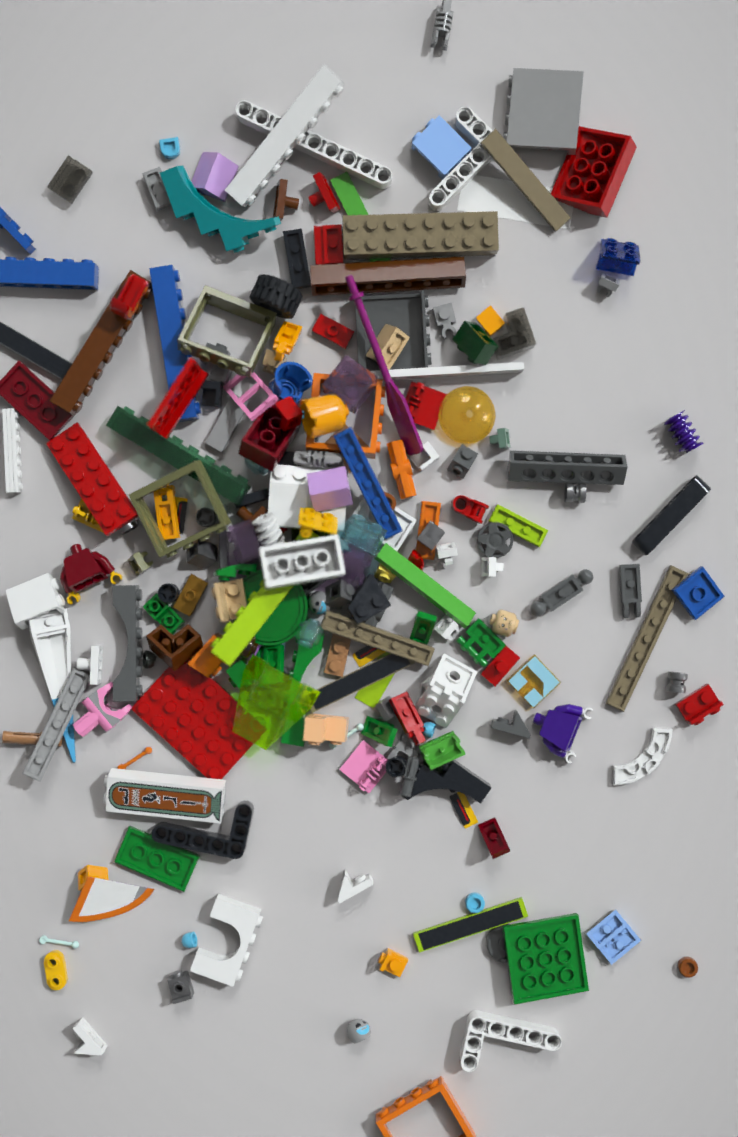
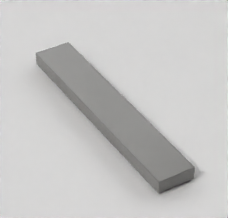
(56, 724)

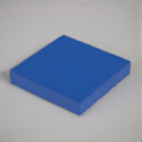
(698, 593)

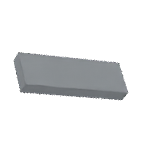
(226, 425)

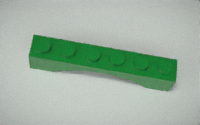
(302, 658)

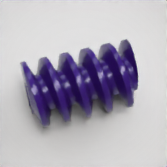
(683, 432)

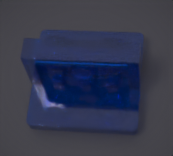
(618, 257)

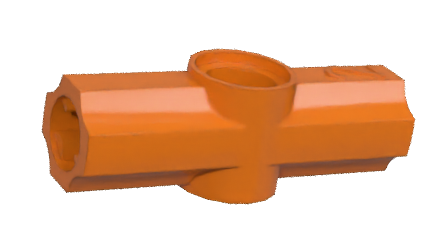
(401, 469)

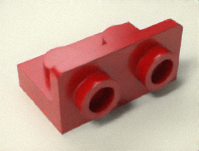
(699, 705)

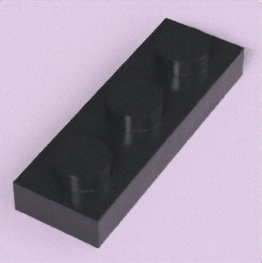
(297, 258)

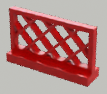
(178, 399)

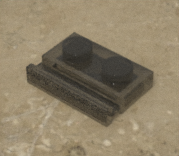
(70, 179)

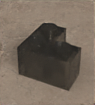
(518, 337)

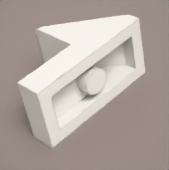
(351, 888)
(92, 1042)

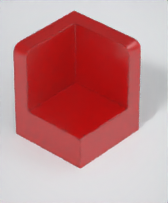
(290, 413)

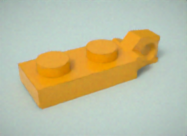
(286, 340)

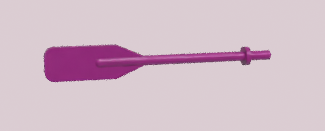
(395, 400)

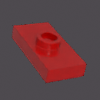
(333, 331)

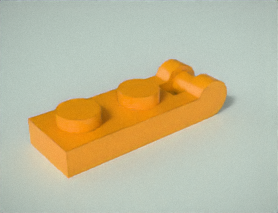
(167, 512)

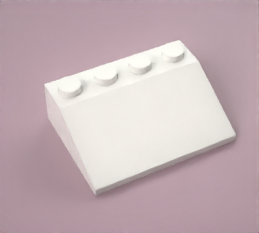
(290, 491)

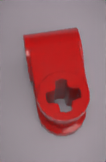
(470, 509)

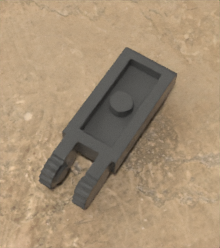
(630, 588)

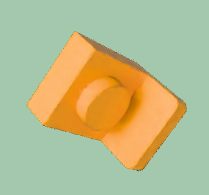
(392, 962)

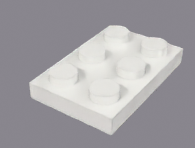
(405, 520)

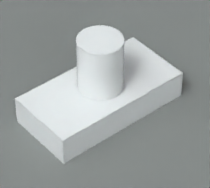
(93, 664)

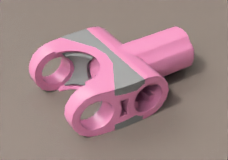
(100, 712)

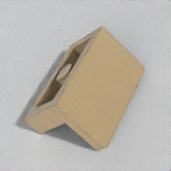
(391, 342)

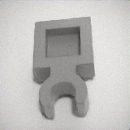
(445, 317)

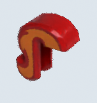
(130, 297)

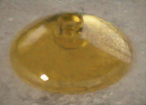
(455, 421)

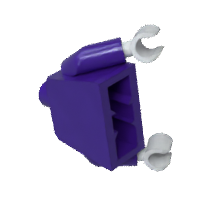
(560, 728)

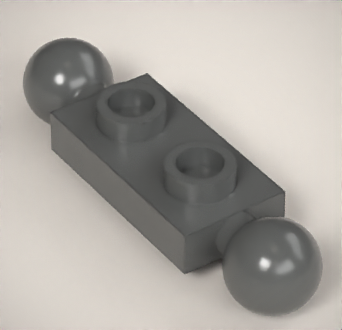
(561, 593)

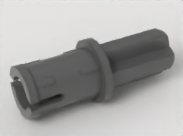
(409, 776)

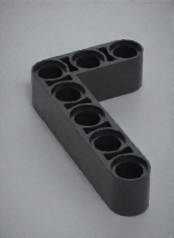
(208, 837)

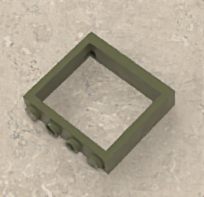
(235, 306)
(149, 523)

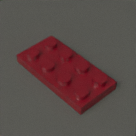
(32, 400)

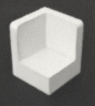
(425, 458)

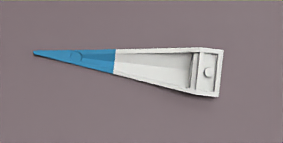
(53, 649)

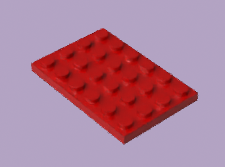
(194, 719)

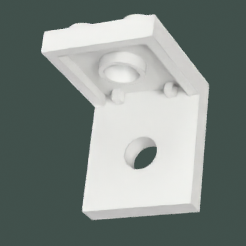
(445, 691)

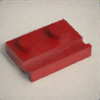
(328, 244)

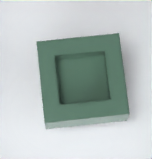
(502, 438)

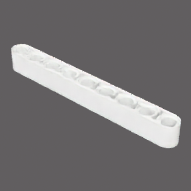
(320, 152)

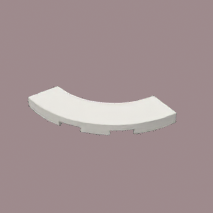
(646, 761)

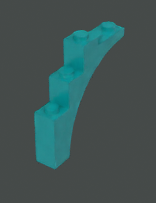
(190, 203)

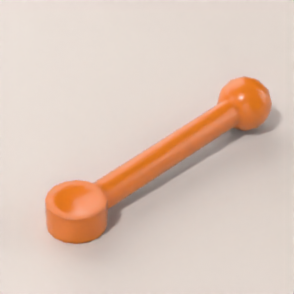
(148, 750)

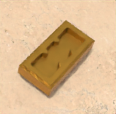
(190, 595)

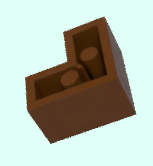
(175, 649)

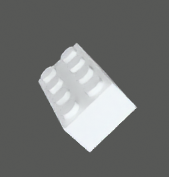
(301, 562)

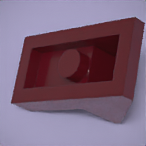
(494, 838)

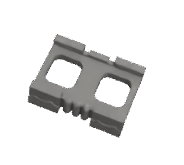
(401, 746)

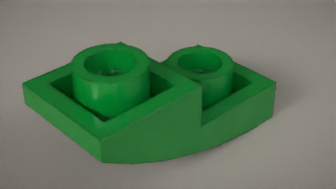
(230, 571)
(164, 614)

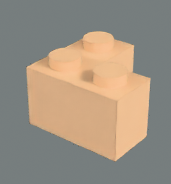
(325, 727)

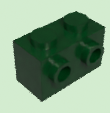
(474, 343)

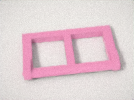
(269, 402)

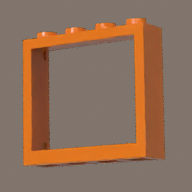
(374, 448)
(416, 1097)

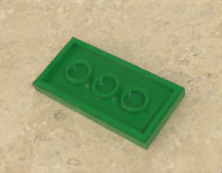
(156, 860)

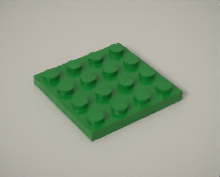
(545, 958)

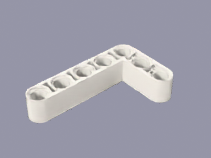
(467, 163)
(503, 1033)

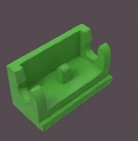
(441, 750)

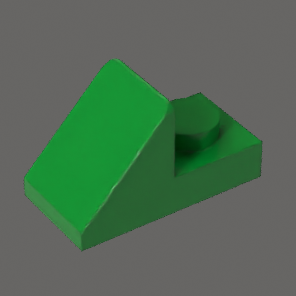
(423, 627)
(379, 731)

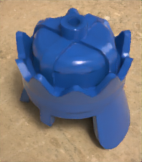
(291, 380)

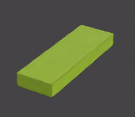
(519, 526)

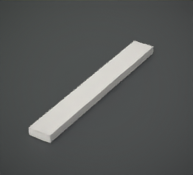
(450, 371)

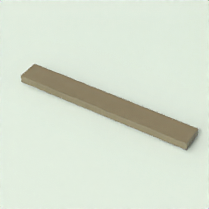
(645, 639)

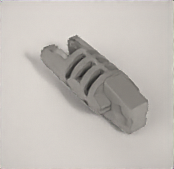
(442, 24)
(318, 459)

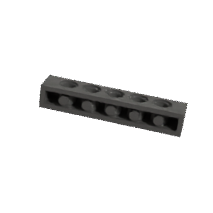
(567, 467)

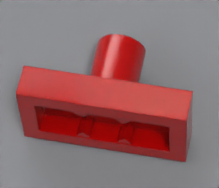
(324, 194)
(500, 665)

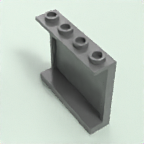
(406, 314)

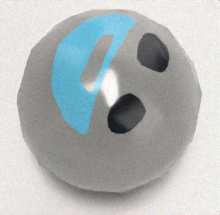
(317, 603)
(358, 1031)

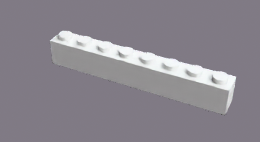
(284, 136)

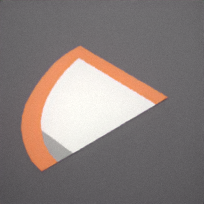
(107, 899)

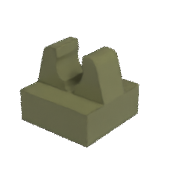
(138, 564)

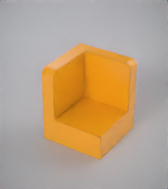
(490, 321)
(92, 871)

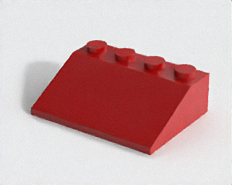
(596, 171)

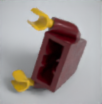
(84, 570)

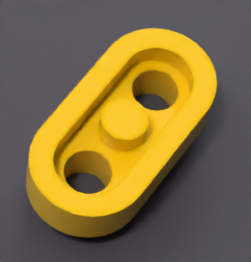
(55, 971)

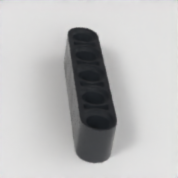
(671, 515)

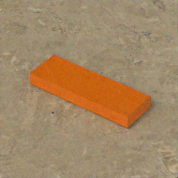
(428, 512)

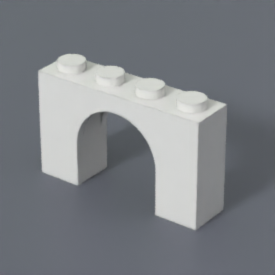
(227, 967)

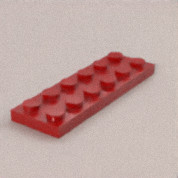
(92, 479)

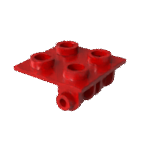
(424, 404)

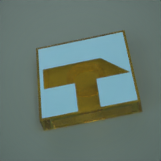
(533, 681)

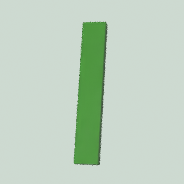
(350, 199)
(425, 585)

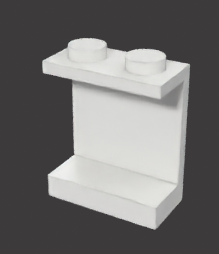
(34, 599)

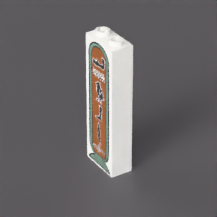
(165, 795)

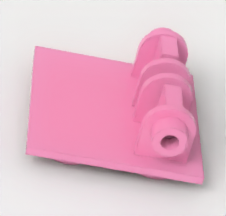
(365, 766)

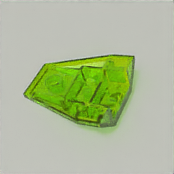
(269, 703)

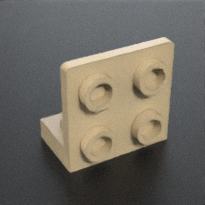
(230, 598)

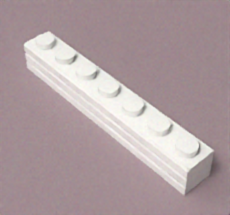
(12, 450)

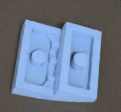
(613, 937)

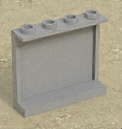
(544, 109)

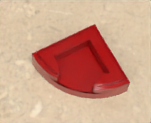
(416, 559)

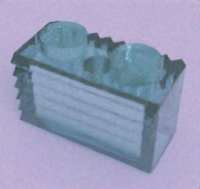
(364, 534)

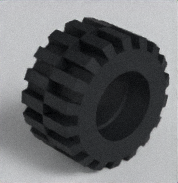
(276, 296)

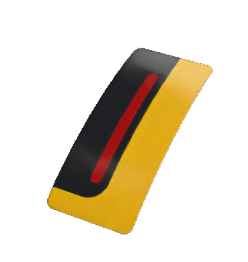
(181, 505)
(366, 655)
(463, 809)

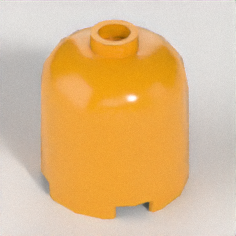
(323, 415)

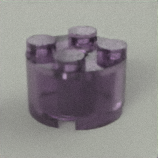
(354, 563)

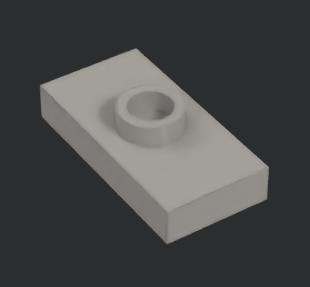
(156, 188)

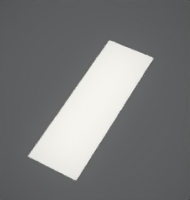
(502, 195)

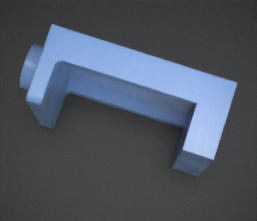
(441, 146)

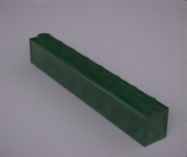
(176, 454)

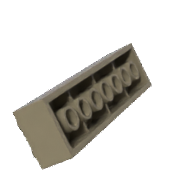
(420, 235)

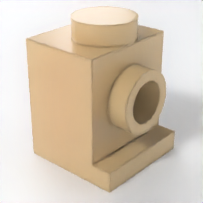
(270, 365)

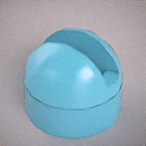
(430, 728)
(189, 940)

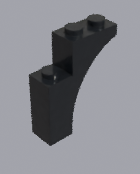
(453, 777)

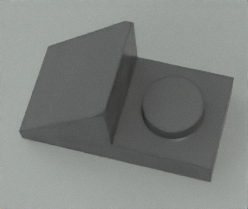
(515, 727)

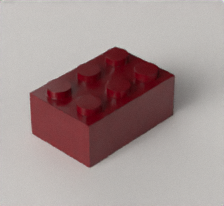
(266, 441)

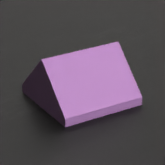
(214, 175)
(329, 489)

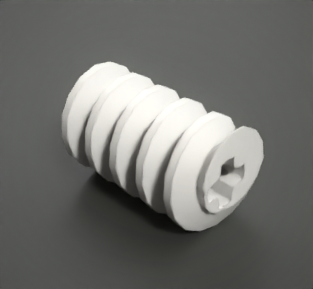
(269, 530)

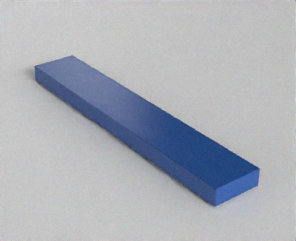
(367, 481)

